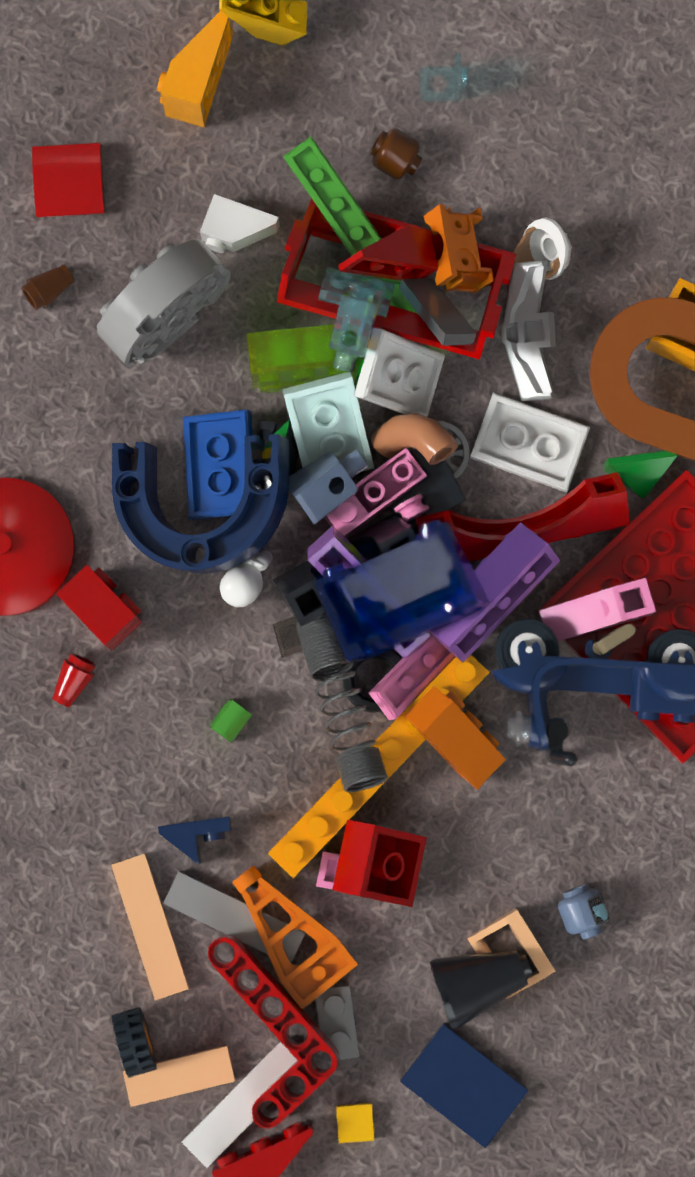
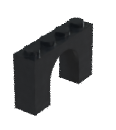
(298, 584)

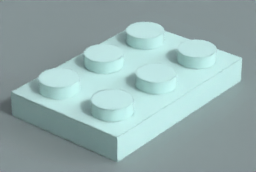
(327, 419)

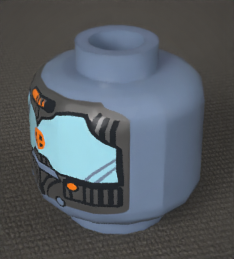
(583, 911)

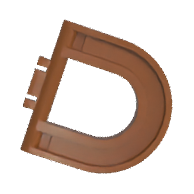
(610, 380)

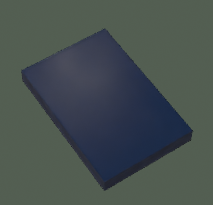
(463, 1085)

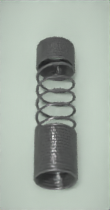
(357, 765)

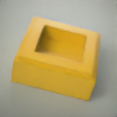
(355, 1122)

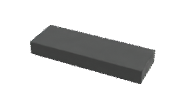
(437, 311)

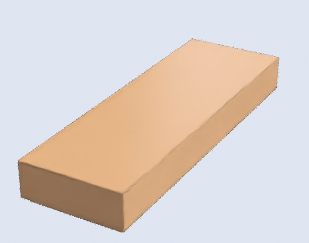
(181, 1076)

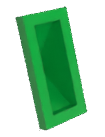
(640, 471)

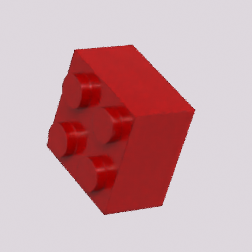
(99, 608)
(379, 863)

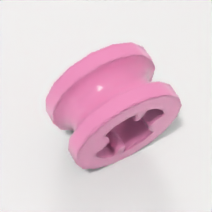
(411, 508)

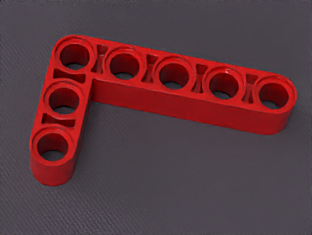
(279, 1026)

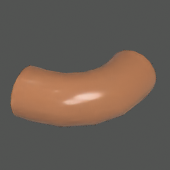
(414, 432)

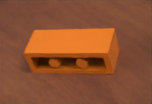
(456, 736)

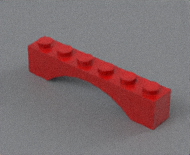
(589, 508)

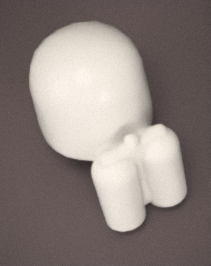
(244, 582)

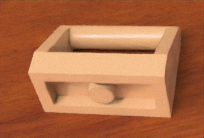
(524, 937)

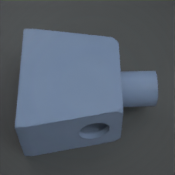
(325, 483)

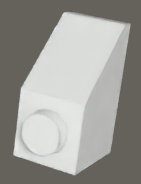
(235, 225)

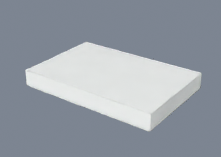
(399, 373)
(530, 442)

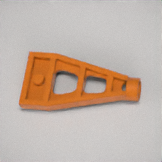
(319, 971)

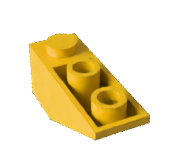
(269, 19)

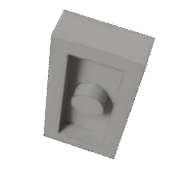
(337, 1021)

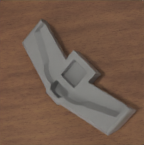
(528, 331)

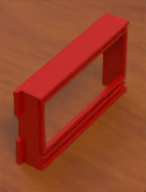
(398, 321)

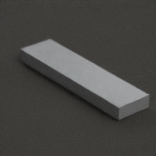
(225, 913)

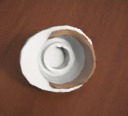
(545, 241)

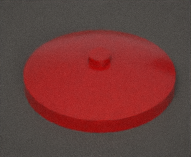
(34, 546)

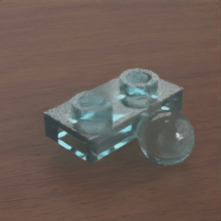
(336, 283)

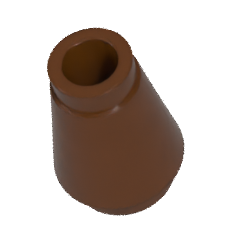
(46, 287)

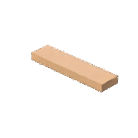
(150, 927)

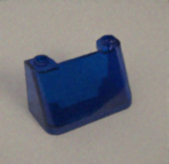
(401, 593)

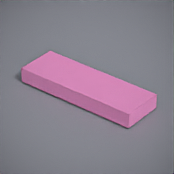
(410, 677)

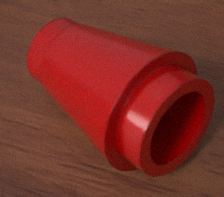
(73, 678)

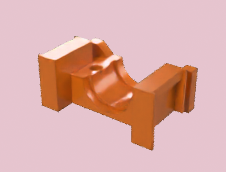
(460, 261)

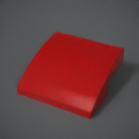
(68, 179)

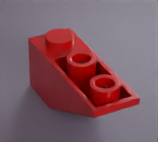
(266, 1156)

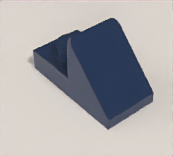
(185, 834)

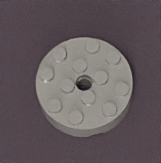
(162, 301)

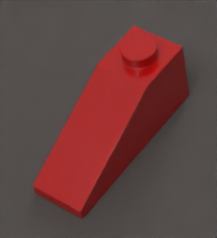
(398, 256)

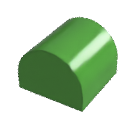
(230, 720)

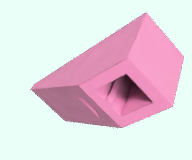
(376, 493)
(599, 610)

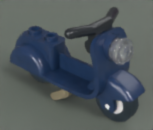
(532, 666)

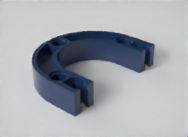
(227, 545)

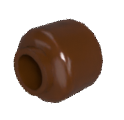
(396, 153)

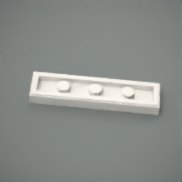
(234, 1111)

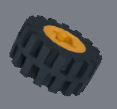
(134, 1042)

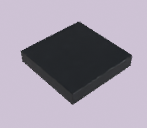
(438, 488)

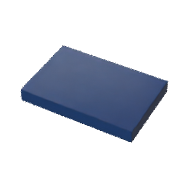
(215, 462)

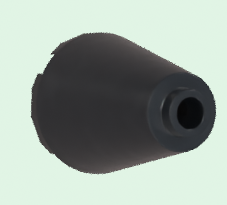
(478, 982)

